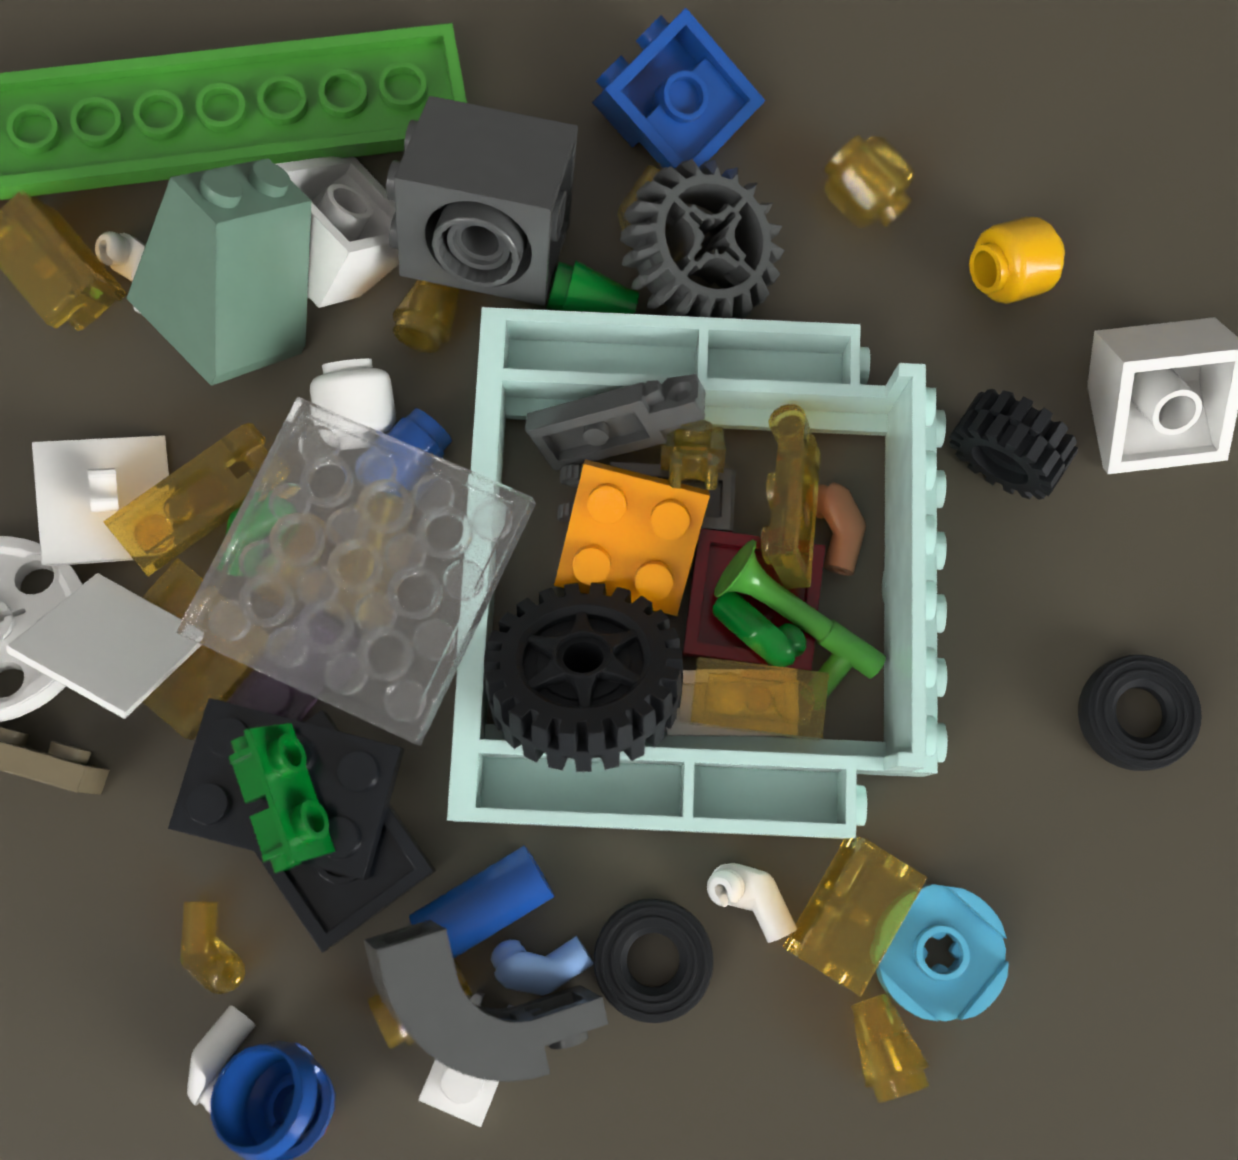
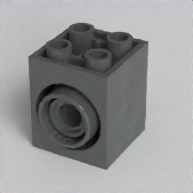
(482, 199)

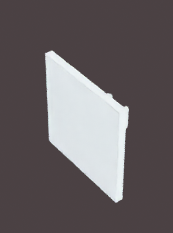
(83, 486)
(106, 645)

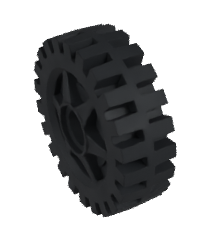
(584, 676)

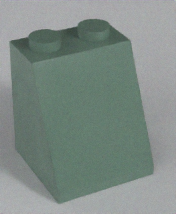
(228, 269)

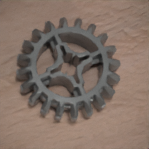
(734, 255)

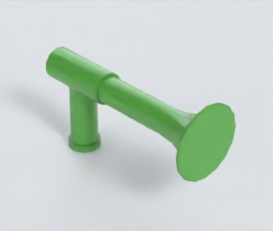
(847, 649)

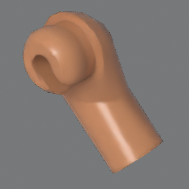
(847, 527)

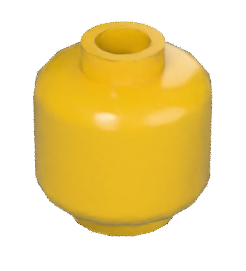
(1017, 259)

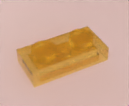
(759, 698)

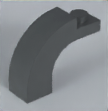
(424, 996)

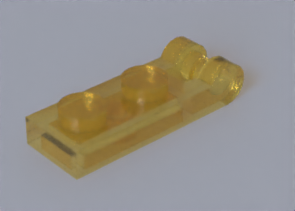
(792, 497)
(188, 501)

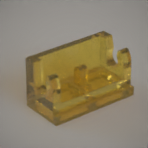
(53, 264)
(855, 913)

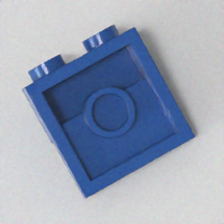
(677, 94)

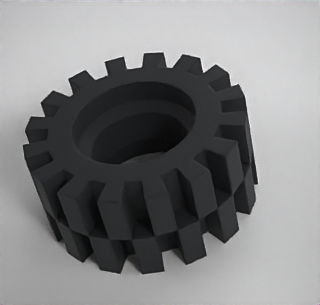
(1013, 444)

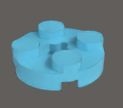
(978, 951)

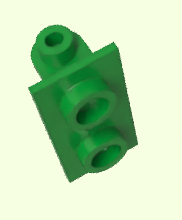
(273, 765)

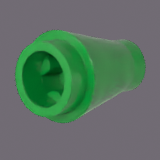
(586, 290)

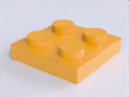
(632, 535)

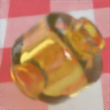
(869, 181)

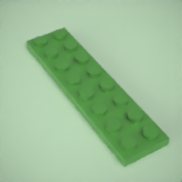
(219, 108)

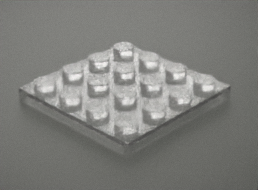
(358, 569)

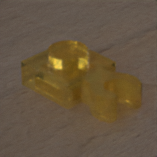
(694, 453)

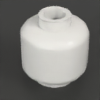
(356, 392)

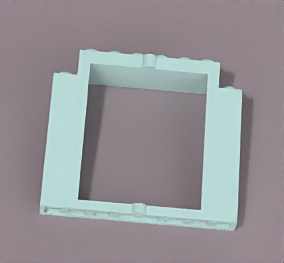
(747, 372)

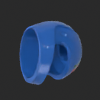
(272, 1102)

